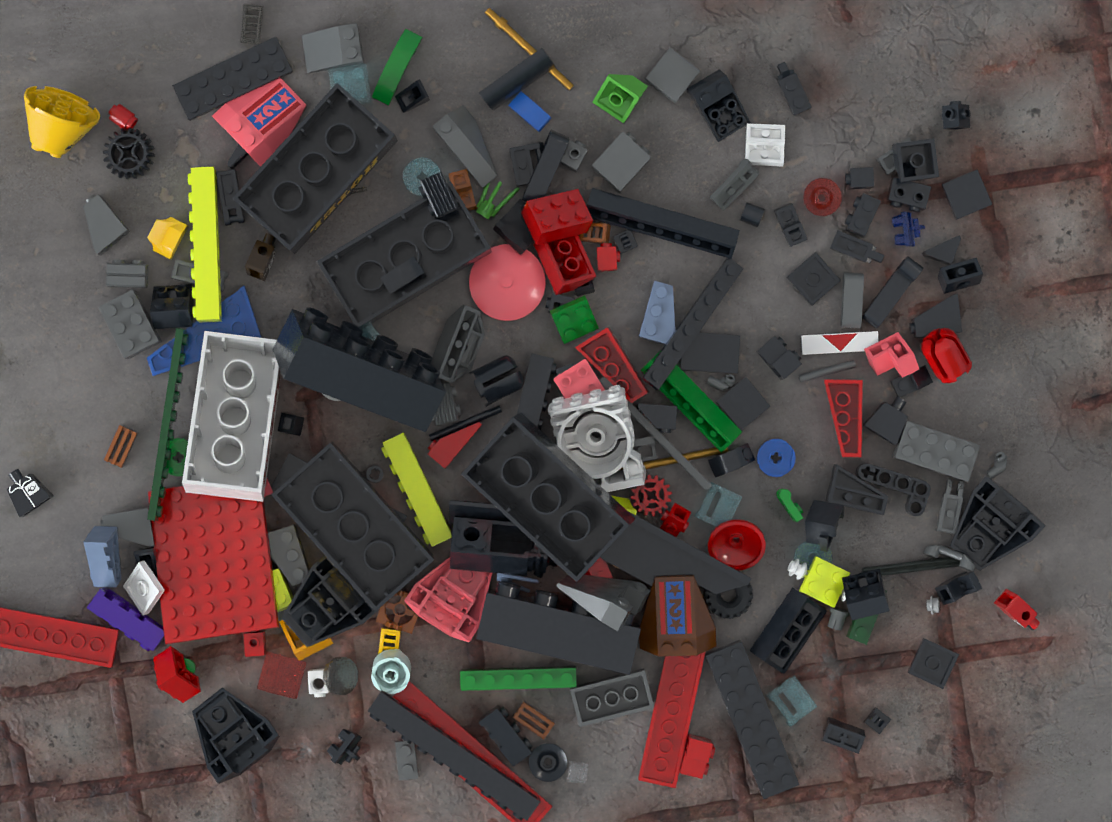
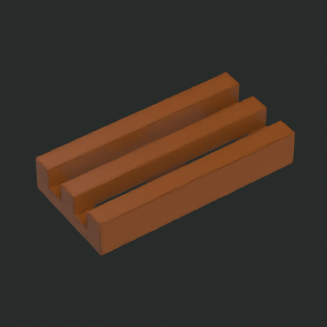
(114, 461)
(537, 713)

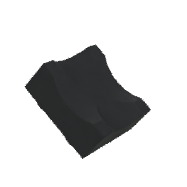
(514, 229)

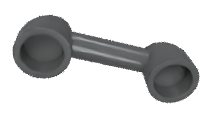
(935, 550)

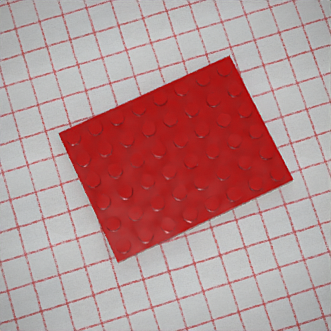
(213, 566)

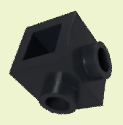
(956, 116)

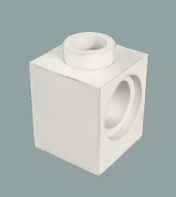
(312, 675)

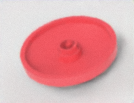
(507, 283)

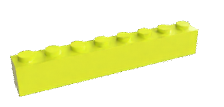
(206, 244)

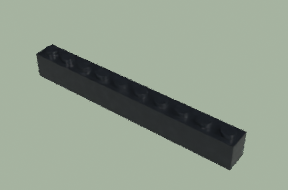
(454, 755)

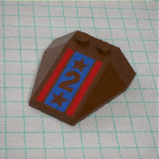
(676, 619)

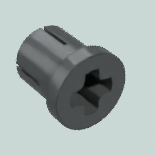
(837, 618)

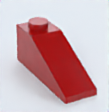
(449, 447)

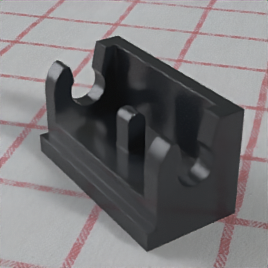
(843, 735)

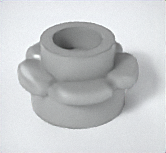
(933, 605)

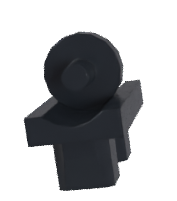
(347, 750)

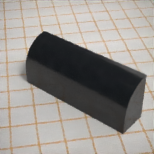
(517, 79)

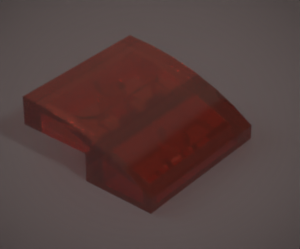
(281, 675)

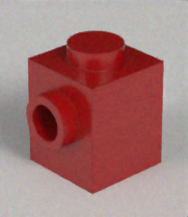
(607, 257)
(255, 643)

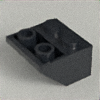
(172, 306)
(865, 594)

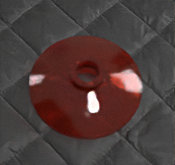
(829, 190)

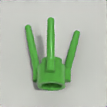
(486, 207)

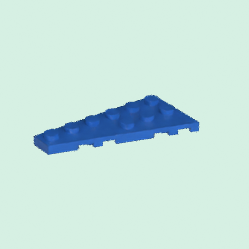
(236, 320)

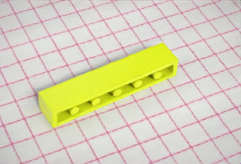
(417, 489)

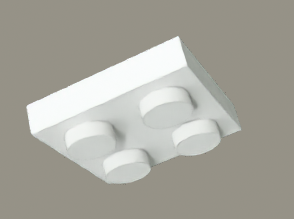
(143, 588)

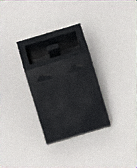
(719, 105)

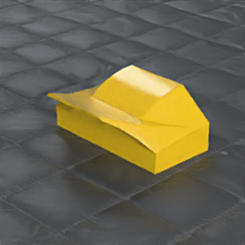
(166, 236)

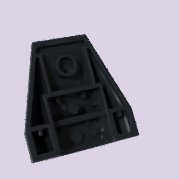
(994, 525)
(325, 605)
(232, 735)

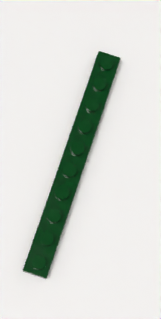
(169, 416)

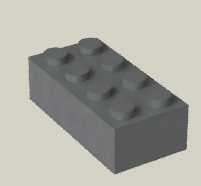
(936, 451)
(611, 697)

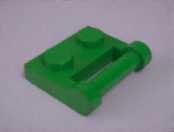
(792, 509)

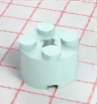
(383, 667)

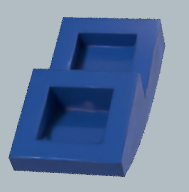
(529, 111)

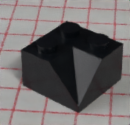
(915, 160)

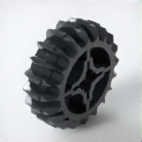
(140, 140)

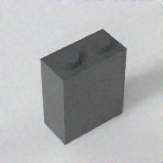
(621, 161)

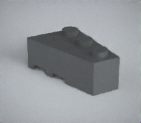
(289, 554)

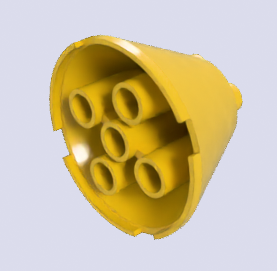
(57, 119)

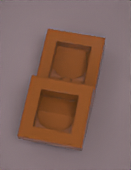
(463, 187)

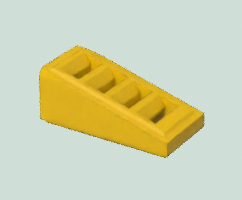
(388, 631)

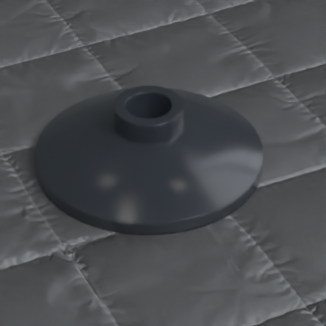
(548, 772)

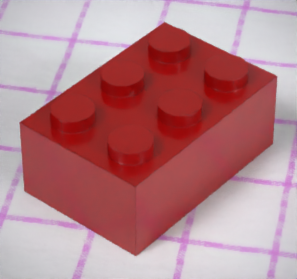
(557, 216)

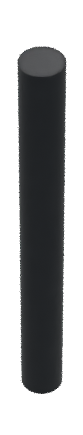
(465, 423)

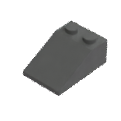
(333, 48)

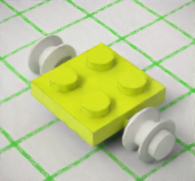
(821, 581)

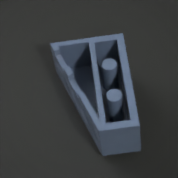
(103, 556)

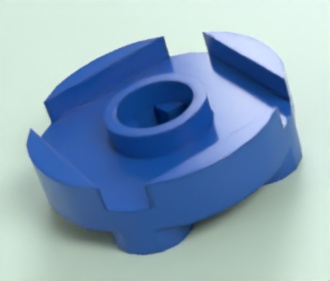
(784, 451)

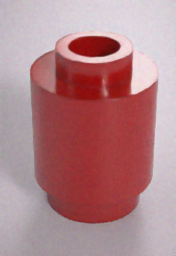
(122, 117)

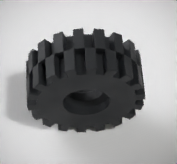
(733, 608)

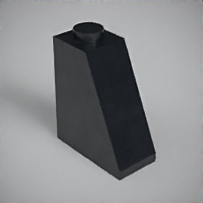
(942, 315)

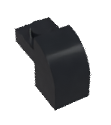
(731, 460)
(957, 587)

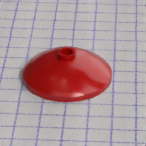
(739, 552)

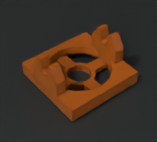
(383, 618)

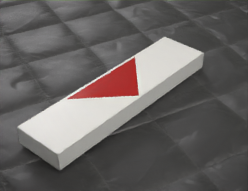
(837, 342)

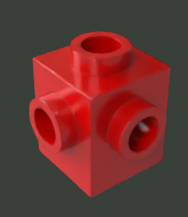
(675, 520)

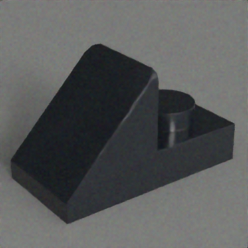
(911, 382)

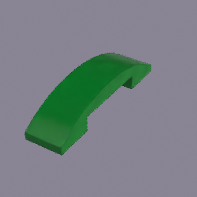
(396, 67)

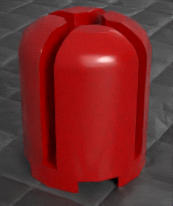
(945, 355)

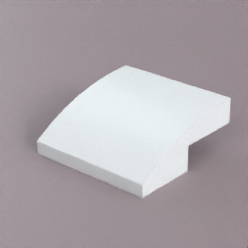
(765, 144)

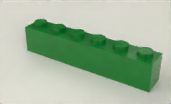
(698, 408)
(518, 678)

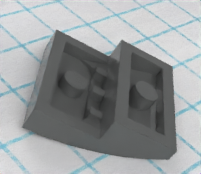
(672, 75)

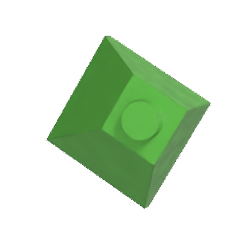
(620, 95)

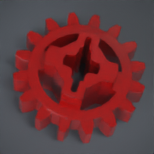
(645, 502)

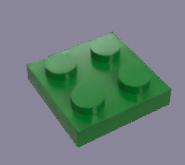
(574, 319)

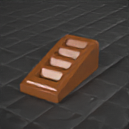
(605, 234)

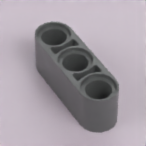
(852, 300)

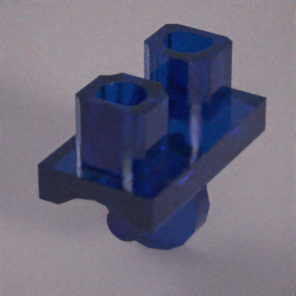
(905, 221)

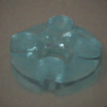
(415, 168)

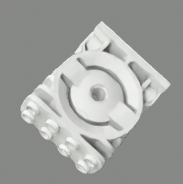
(603, 468)

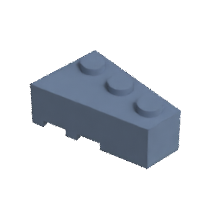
(659, 316)

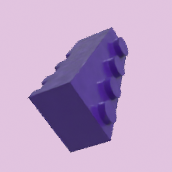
(127, 618)

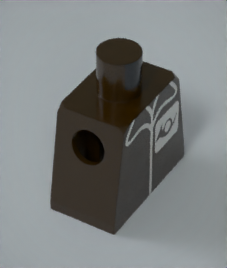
(257, 264)

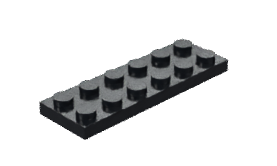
(232, 78)

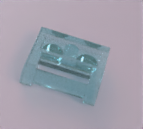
(724, 509)
(798, 698)

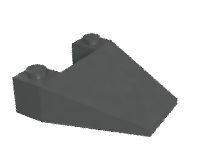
(606, 598)

